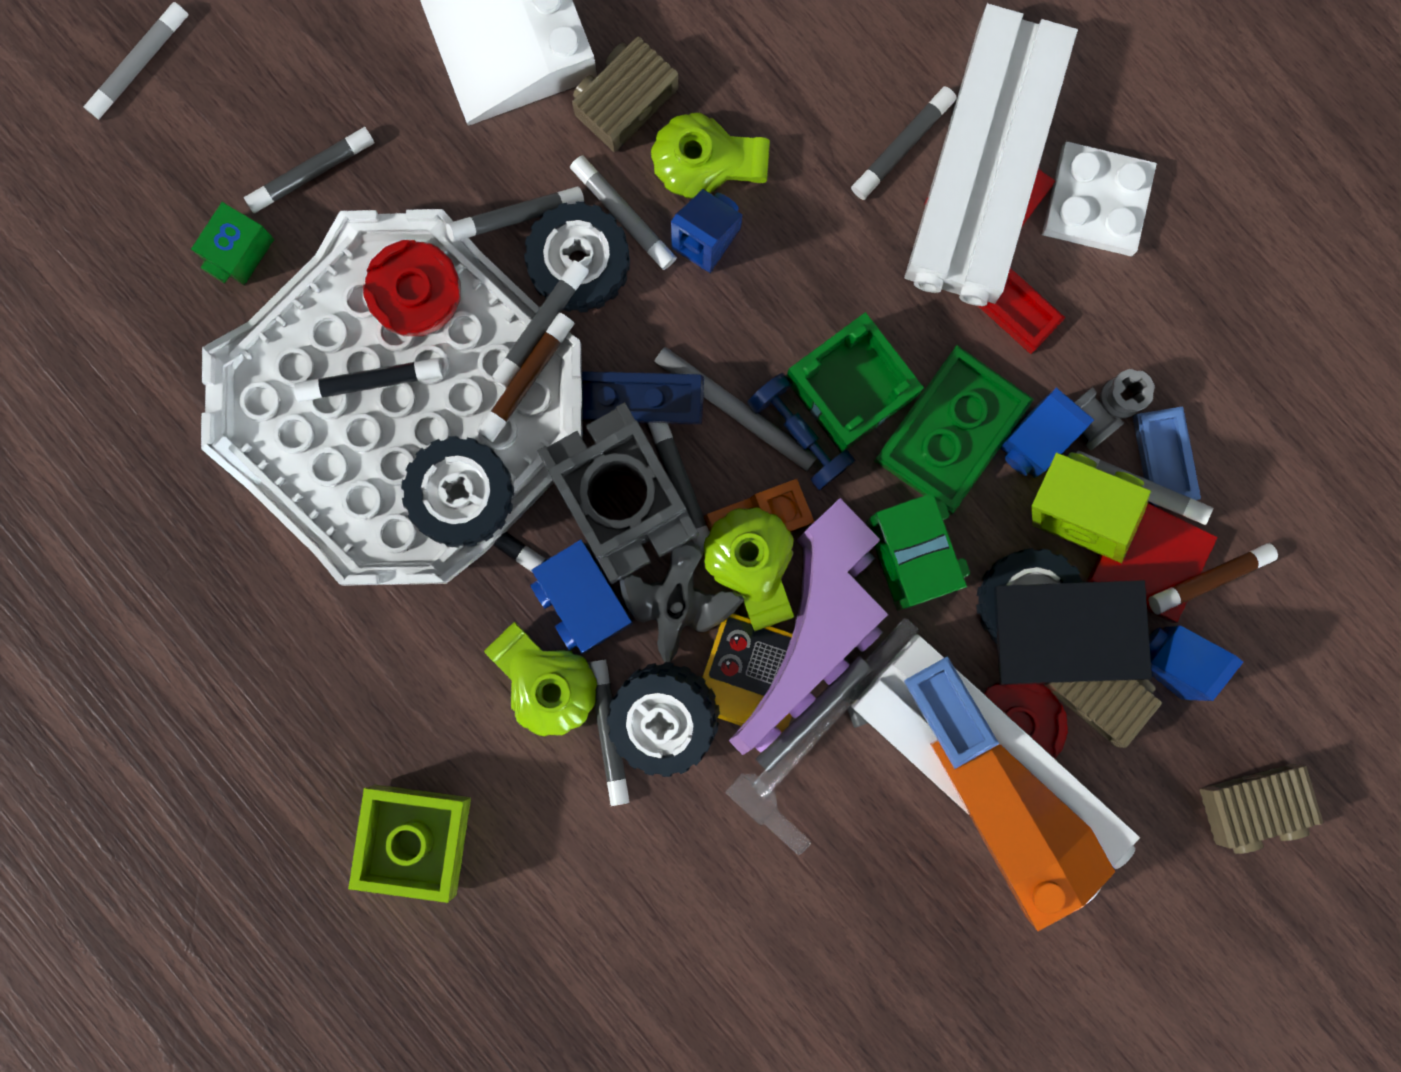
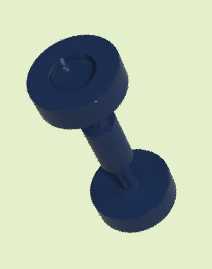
(800, 430)

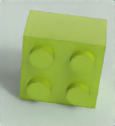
(1090, 505)
(409, 843)

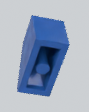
(705, 228)
(1044, 432)
(1190, 663)

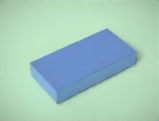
(1167, 451)
(951, 712)

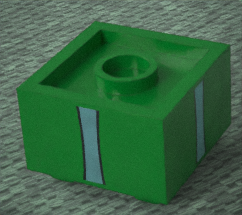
(853, 382)
(917, 551)

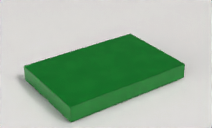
(954, 429)

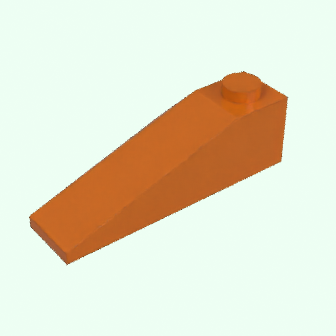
(1032, 835)

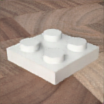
(1099, 199)

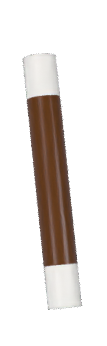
(525, 377)
(1213, 578)

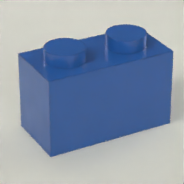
(580, 597)

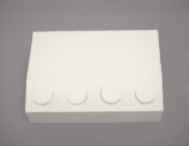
(509, 51)

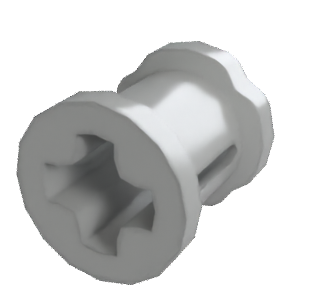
(1138, 382)
(1103, 422)

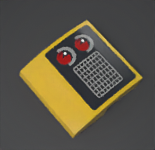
(744, 667)

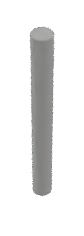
(740, 412)

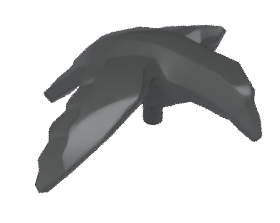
(676, 601)

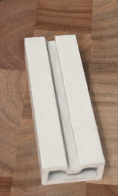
(990, 156)
(897, 717)

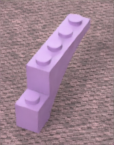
(829, 624)

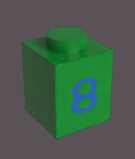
(231, 245)

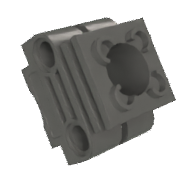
(625, 451)

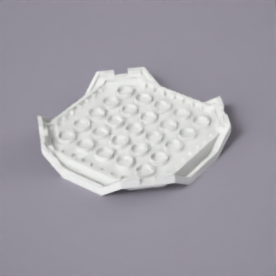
(340, 460)

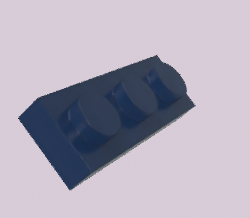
(647, 395)

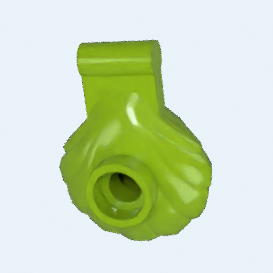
(701, 155)
(750, 555)
(533, 672)

